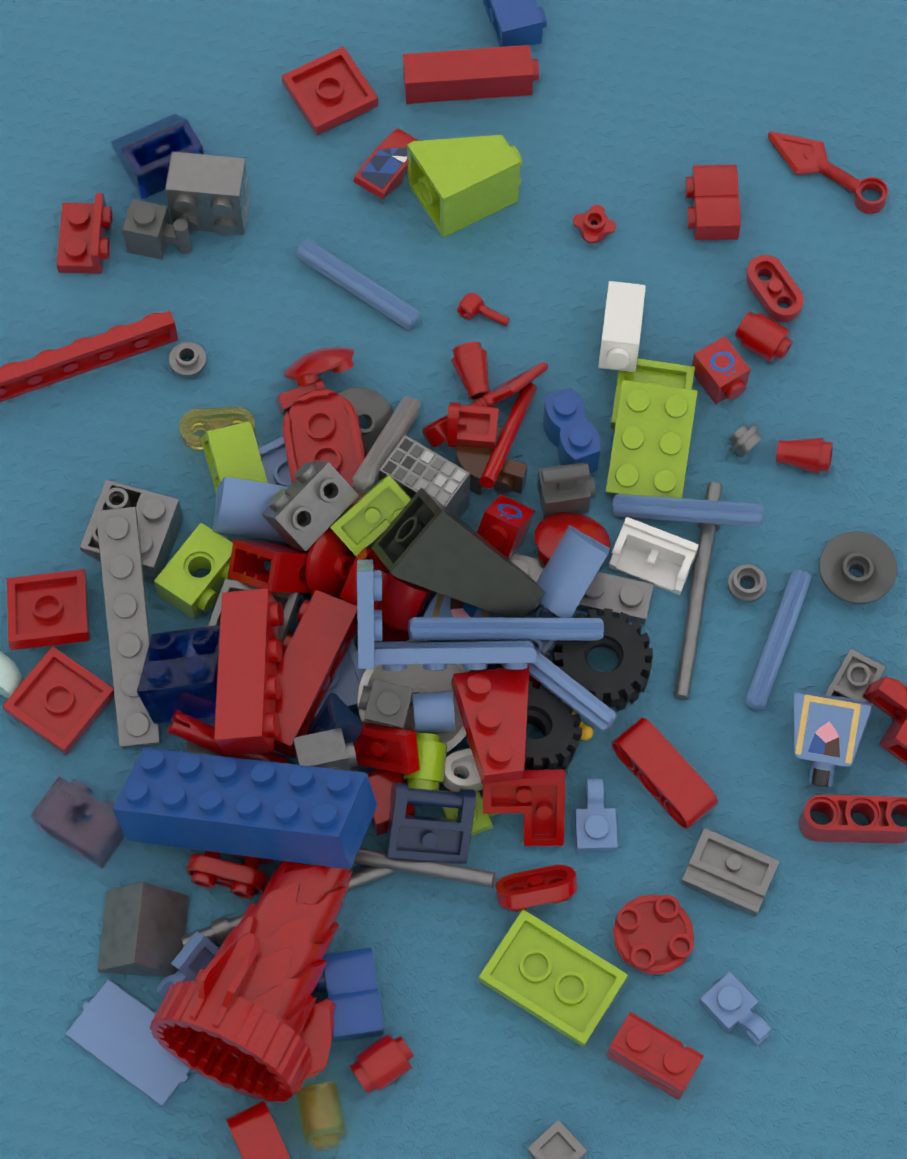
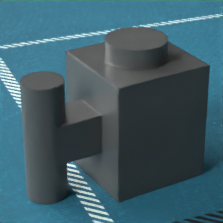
(150, 230)
(565, 489)

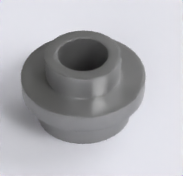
(190, 368)
(745, 439)
(747, 573)

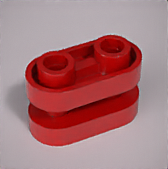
(242, 879)

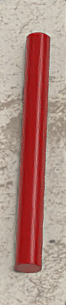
(507, 436)

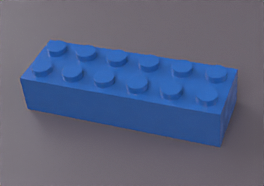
(246, 807)

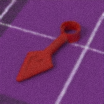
(809, 157)
(437, 431)

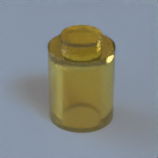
(321, 1115)

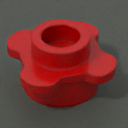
(594, 233)

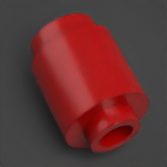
(764, 336)
(382, 1063)

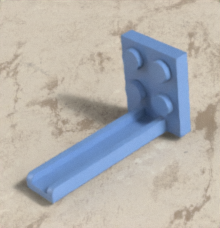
(432, 654)

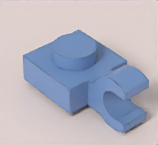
(595, 825)
(194, 956)
(732, 1006)

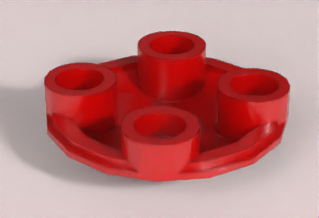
(307, 367)
(553, 527)
(653, 934)

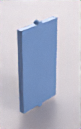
(119, 1035)

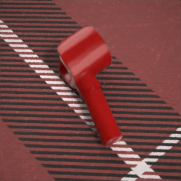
(473, 304)

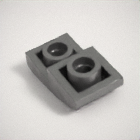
(855, 676)

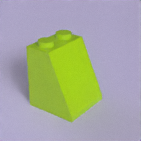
(463, 178)

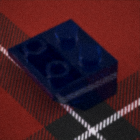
(149, 151)
(181, 673)

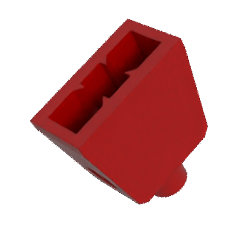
(286, 568)

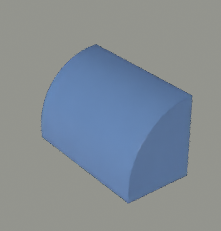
(241, 508)
(570, 572)

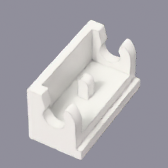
(653, 556)

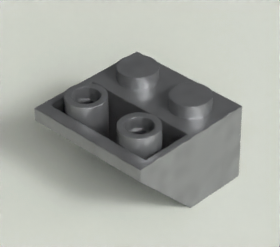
(157, 522)

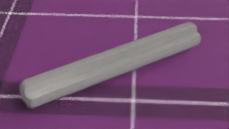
(391, 435)

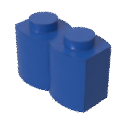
(570, 431)
(354, 990)

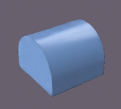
(433, 712)

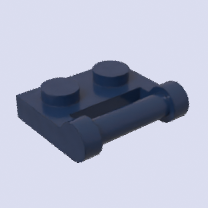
(429, 836)

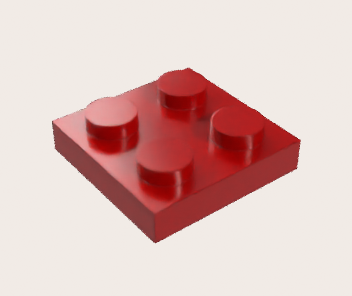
(330, 90)
(47, 609)
(59, 700)

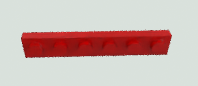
(87, 355)

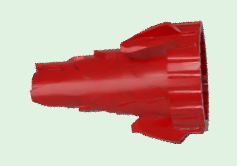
(253, 1008)

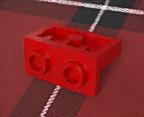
(82, 236)

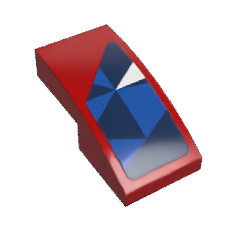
(386, 165)

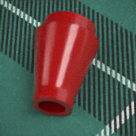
(472, 368)
(807, 454)

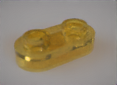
(211, 419)

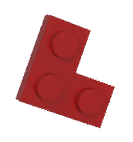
(539, 798)

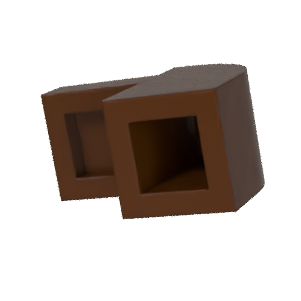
(474, 460)

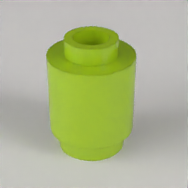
(431, 763)

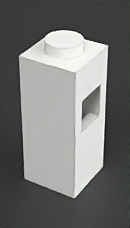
(622, 326)

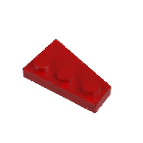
(495, 720)

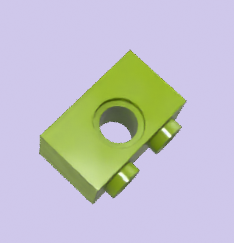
(200, 551)

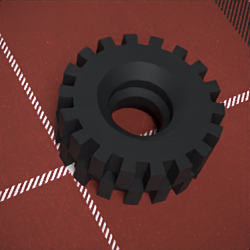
(633, 664)
(559, 730)

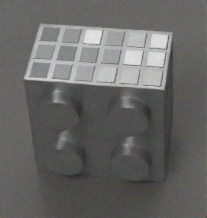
(208, 192)
(419, 467)

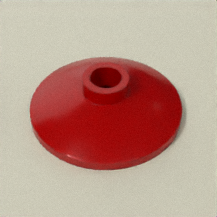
(328, 564)

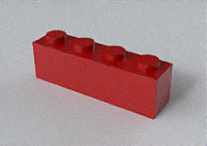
(311, 664)
(248, 672)

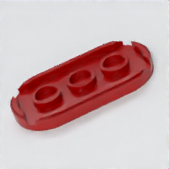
(324, 429)

